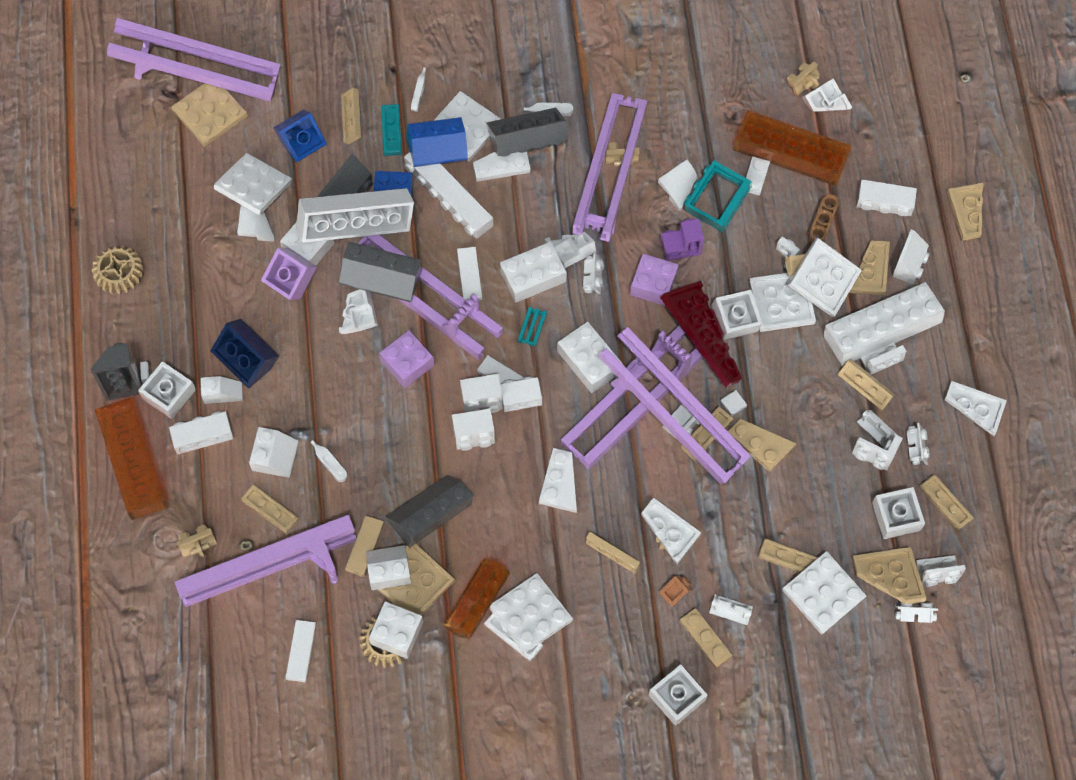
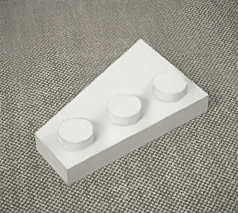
(498, 166)
(976, 405)
(559, 483)
(670, 529)

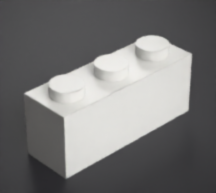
(886, 198)
(201, 432)

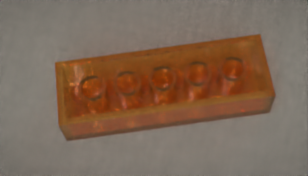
(792, 147)
(131, 458)

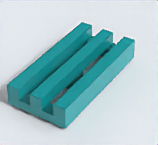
(537, 312)

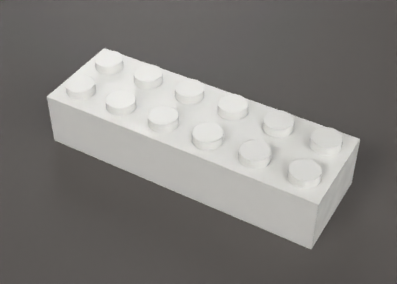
(354, 215)
(884, 323)

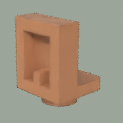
(676, 590)

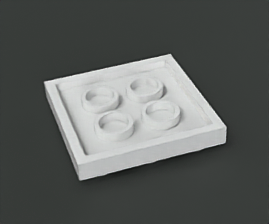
(474, 121)
(252, 183)
(824, 277)
(780, 304)
(824, 592)
(530, 613)

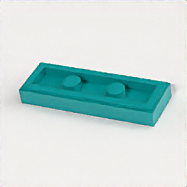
(391, 130)

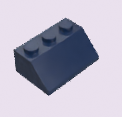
(244, 352)

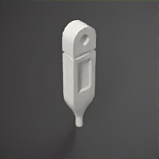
(418, 91)
(565, 109)
(330, 462)

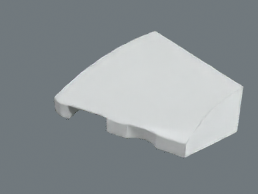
(826, 98)
(679, 183)
(254, 225)
(573, 248)
(358, 313)

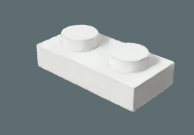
(757, 173)

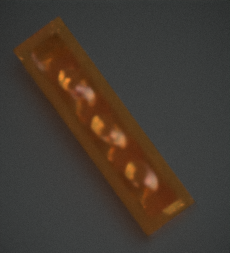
(476, 598)

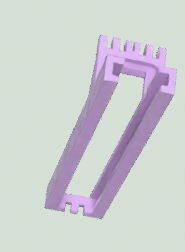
(146, 61)
(608, 223)
(466, 307)
(663, 345)
(629, 382)
(311, 544)

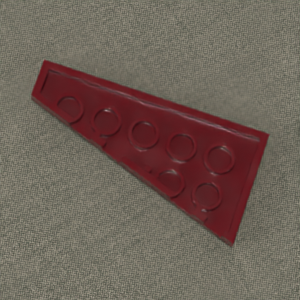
(701, 325)

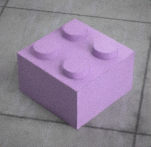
(288, 273)
(653, 279)
(406, 359)

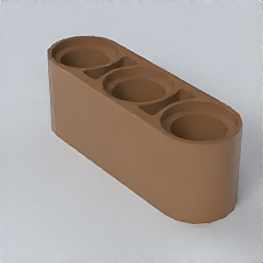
(824, 213)

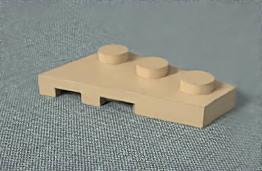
(967, 209)
(874, 270)
(761, 444)

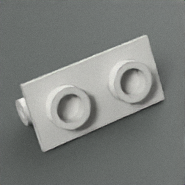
(594, 267)
(876, 428)
(920, 451)
(731, 609)
(924, 612)

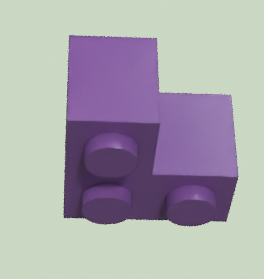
(684, 242)

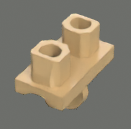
(806, 79)
(615, 155)
(196, 543)

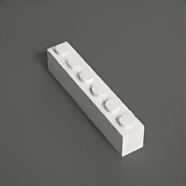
(452, 197)

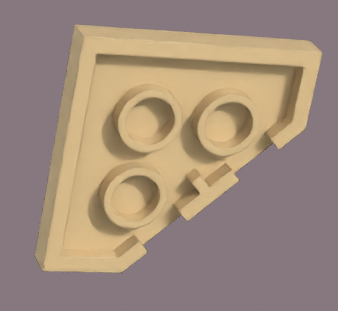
(892, 573)

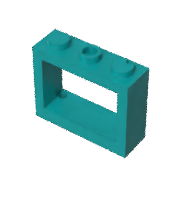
(716, 168)

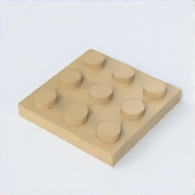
(209, 112)
(426, 585)

